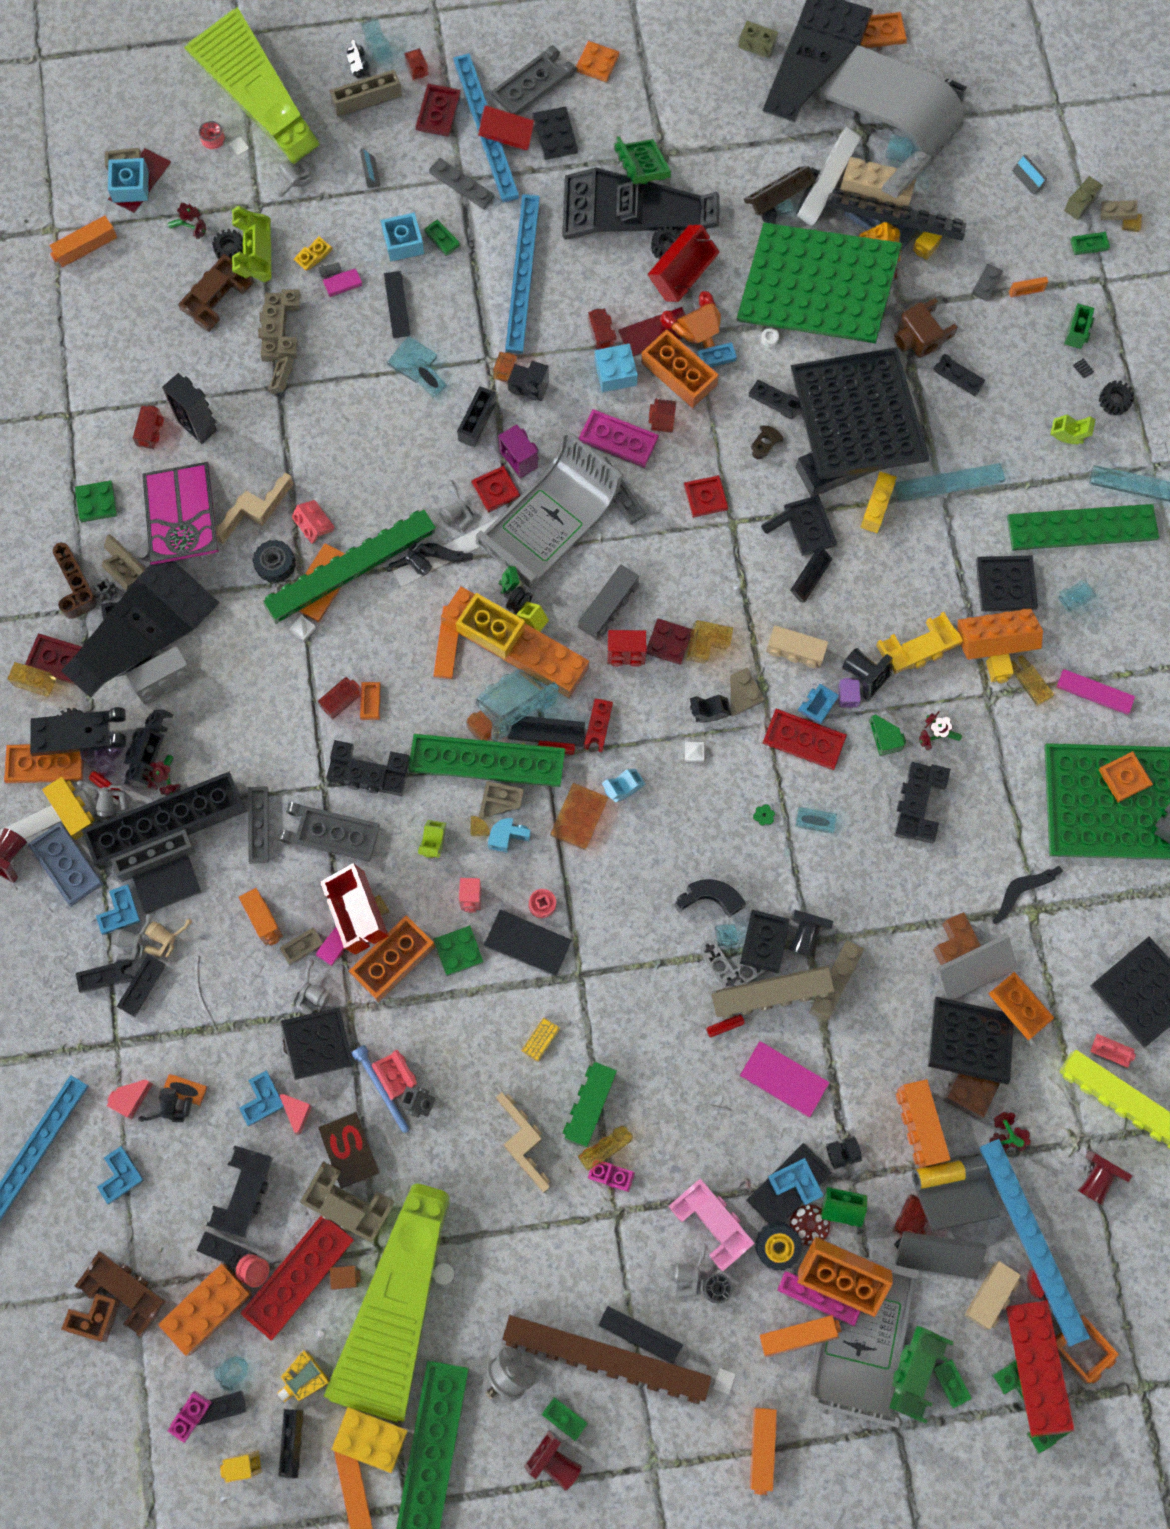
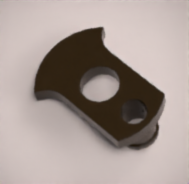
(762, 449)

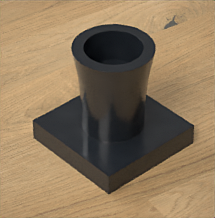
(872, 674)
(808, 932)

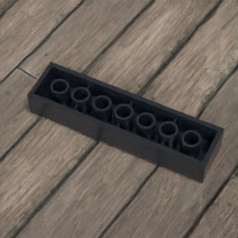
(186, 809)

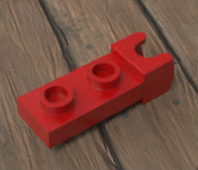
(598, 723)

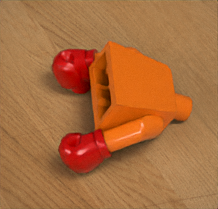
(697, 325)

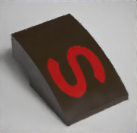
(349, 1149)

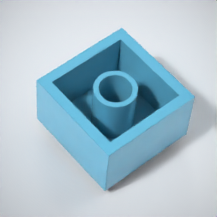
(128, 180)
(402, 236)
(615, 367)

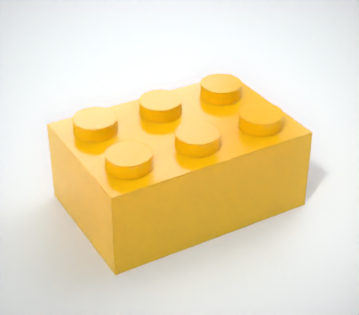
(490, 625)
(369, 1440)

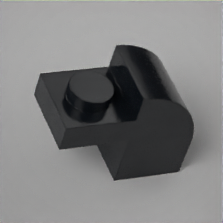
(710, 709)

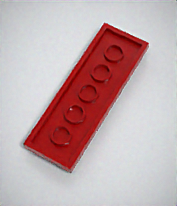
(297, 1277)
(1039, 1369)

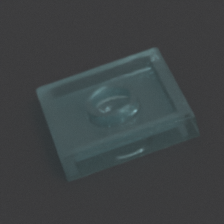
(408, 355)

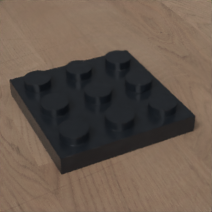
(1006, 583)
(316, 1043)

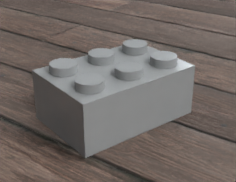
(160, 676)

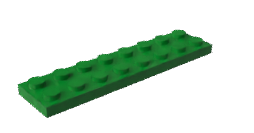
(1082, 527)
(487, 760)
(432, 1446)

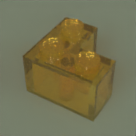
(707, 635)

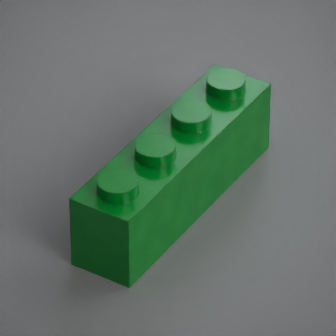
(590, 1105)

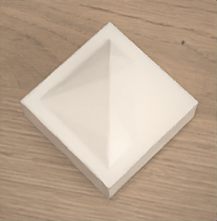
(302, 628)
(694, 751)

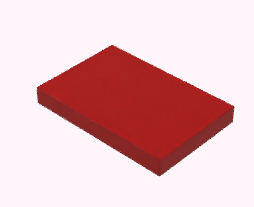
(506, 127)

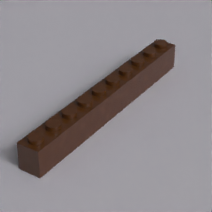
(607, 1358)

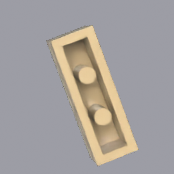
(796, 647)
(993, 1296)

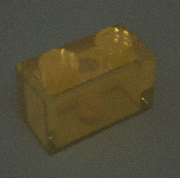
(31, 679)

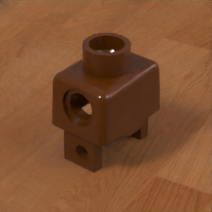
(920, 330)

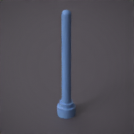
(361, 1055)

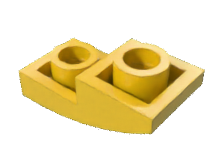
(311, 256)

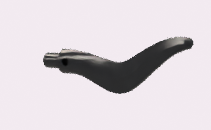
(442, 553)
(1021, 885)

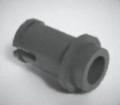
(329, 270)

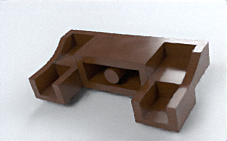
(210, 290)
(124, 1286)

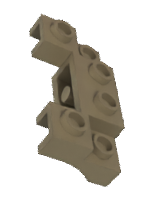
(273, 325)
(344, 1208)

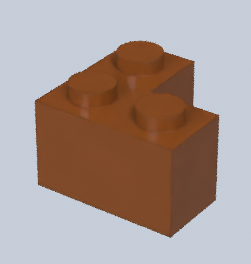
(961, 939)
(96, 1323)

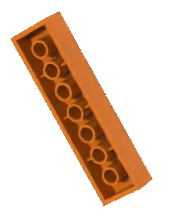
(533, 651)

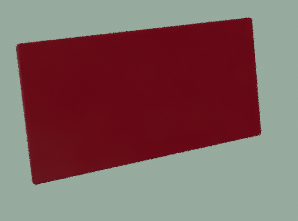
(156, 166)
(645, 332)

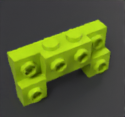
(256, 254)

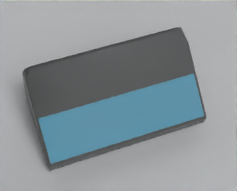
(370, 169)
(1029, 174)

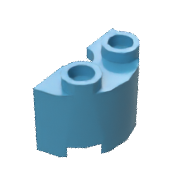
(819, 703)

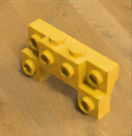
(923, 648)

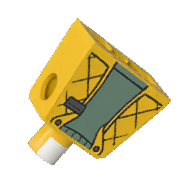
(302, 1378)

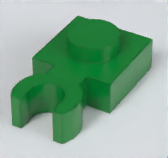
(509, 580)

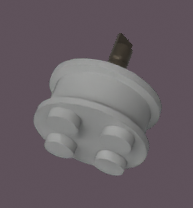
(510, 1374)

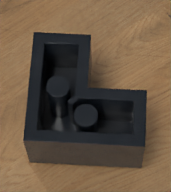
(529, 381)

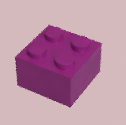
(518, 451)

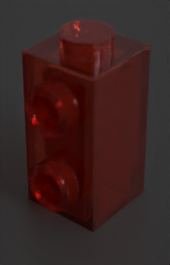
(600, 328)
(147, 427)
(339, 697)

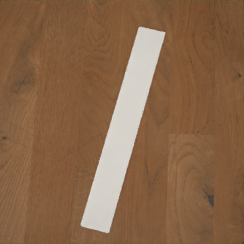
(465, 543)
(40, 820)

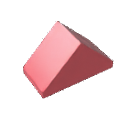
(296, 1111)

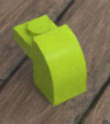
(1072, 431)
(432, 839)

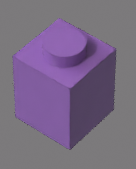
(849, 693)

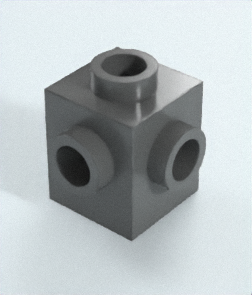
(417, 1101)

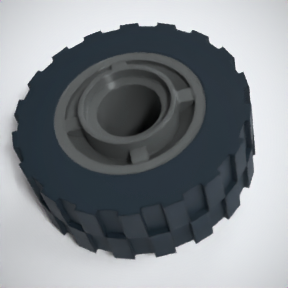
(267, 553)

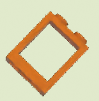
(261, 917)
(1106, 1361)

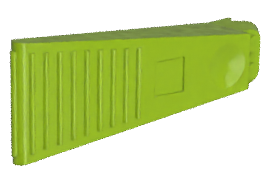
(241, 68)
(386, 1335)

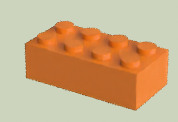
(679, 368)
(1000, 634)
(392, 958)
(922, 1123)
(845, 1276)
(205, 1309)

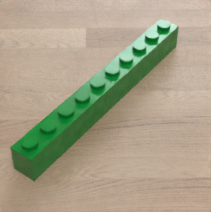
(349, 566)

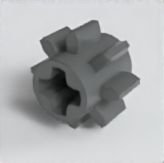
(102, 592)

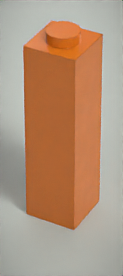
(82, 241)
(800, 1336)
(763, 1450)

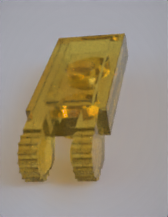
(1032, 681)
(605, 1148)

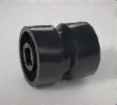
(851, 1152)

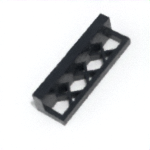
(547, 729)
(640, 1334)

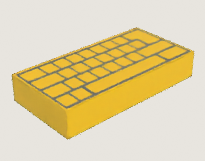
(540, 1039)

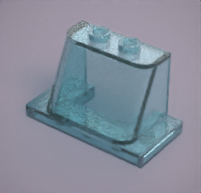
(514, 699)

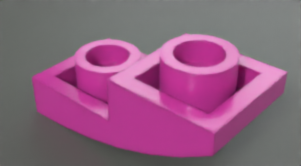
(331, 948)
(612, 1176)
(189, 1416)

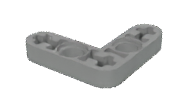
(728, 972)

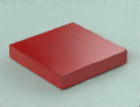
(495, 489)
(706, 496)

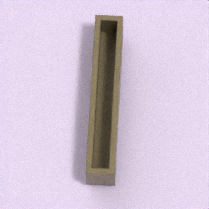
(773, 991)

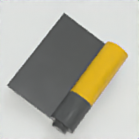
(955, 1193)

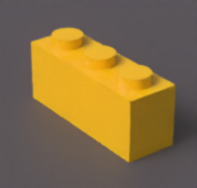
(878, 502)
(68, 807)
(241, 1466)

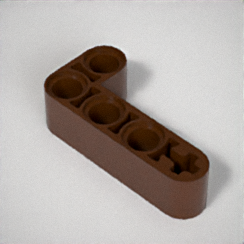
(73, 577)

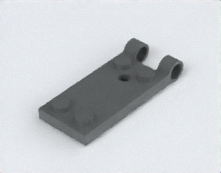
(525, 85)
(339, 835)

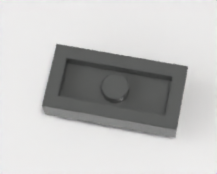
(987, 282)

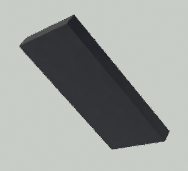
(528, 942)
(779, 1207)

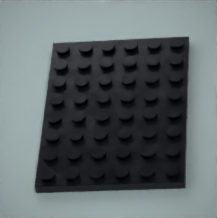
(858, 413)

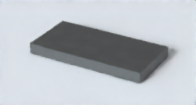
(940, 1255)

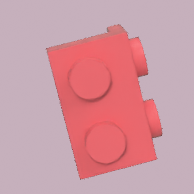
(312, 520)
(394, 1074)

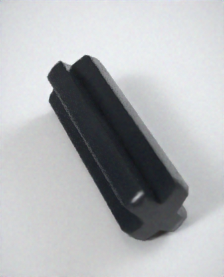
(778, 520)

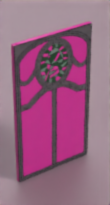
(179, 513)

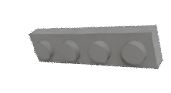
(906, 173)

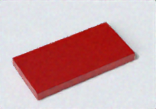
(804, 739)

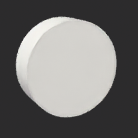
(770, 337)
(444, 1274)

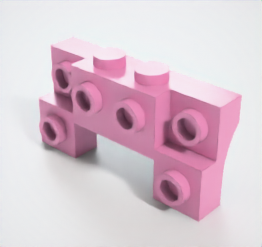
(718, 1221)

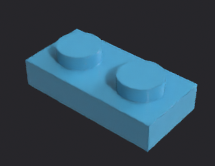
(718, 355)

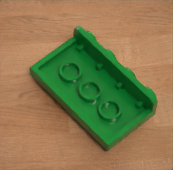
(642, 161)

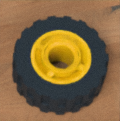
(787, 1255)

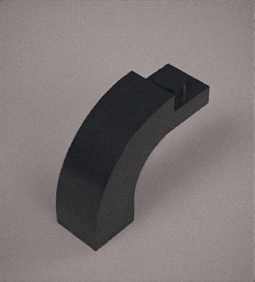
(713, 890)

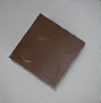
(971, 1094)

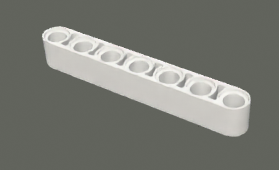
(829, 176)

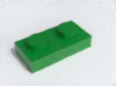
(441, 237)
(1090, 243)
(951, 1383)
(564, 1419)

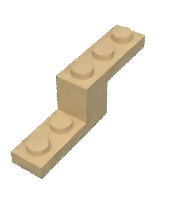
(253, 507)
(523, 1141)

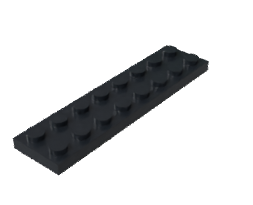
(903, 216)

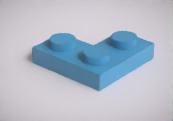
(122, 915)
(267, 1099)
(798, 1176)
(124, 1178)

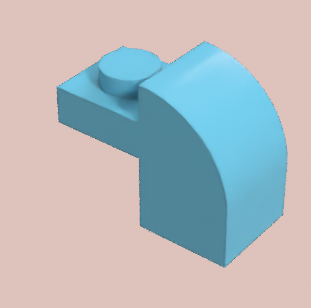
(623, 785)
(503, 831)

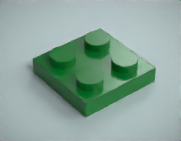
(96, 501)
(458, 950)

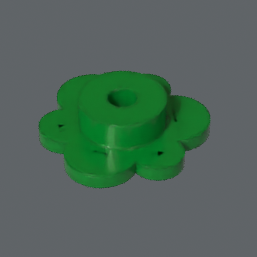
(764, 810)

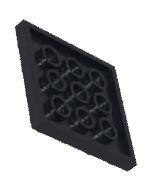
(1139, 991)
(971, 1040)

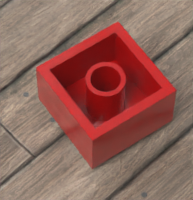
(626, 647)

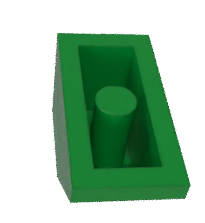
(886, 736)

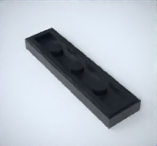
(397, 304)

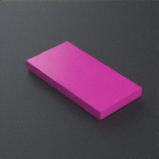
(618, 438)
(784, 1079)

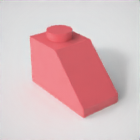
(129, 1097)

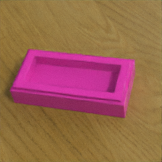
(342, 282)

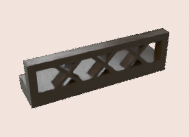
(780, 189)

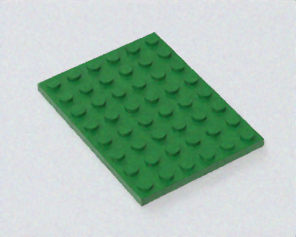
(819, 282)
(1085, 813)

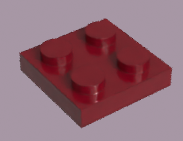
(669, 641)

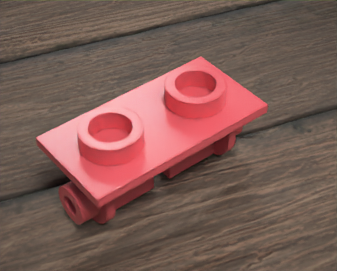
(1112, 1050)

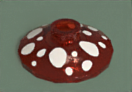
(799, 1223)

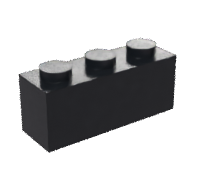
(477, 416)

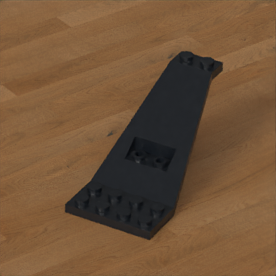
(825, 28)
(599, 203)
(165, 600)

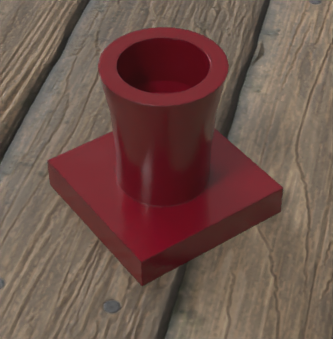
(10, 845)
(1101, 1178)
(552, 1462)

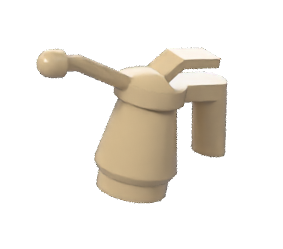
(159, 933)

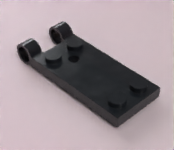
(69, 735)

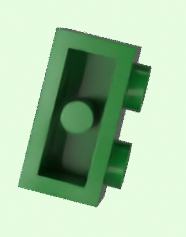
(1079, 326)
(844, 1207)

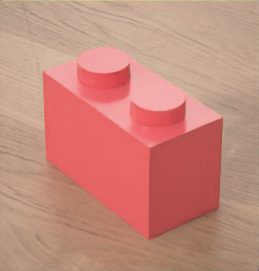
(470, 894)

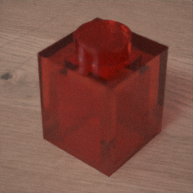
(416, 64)

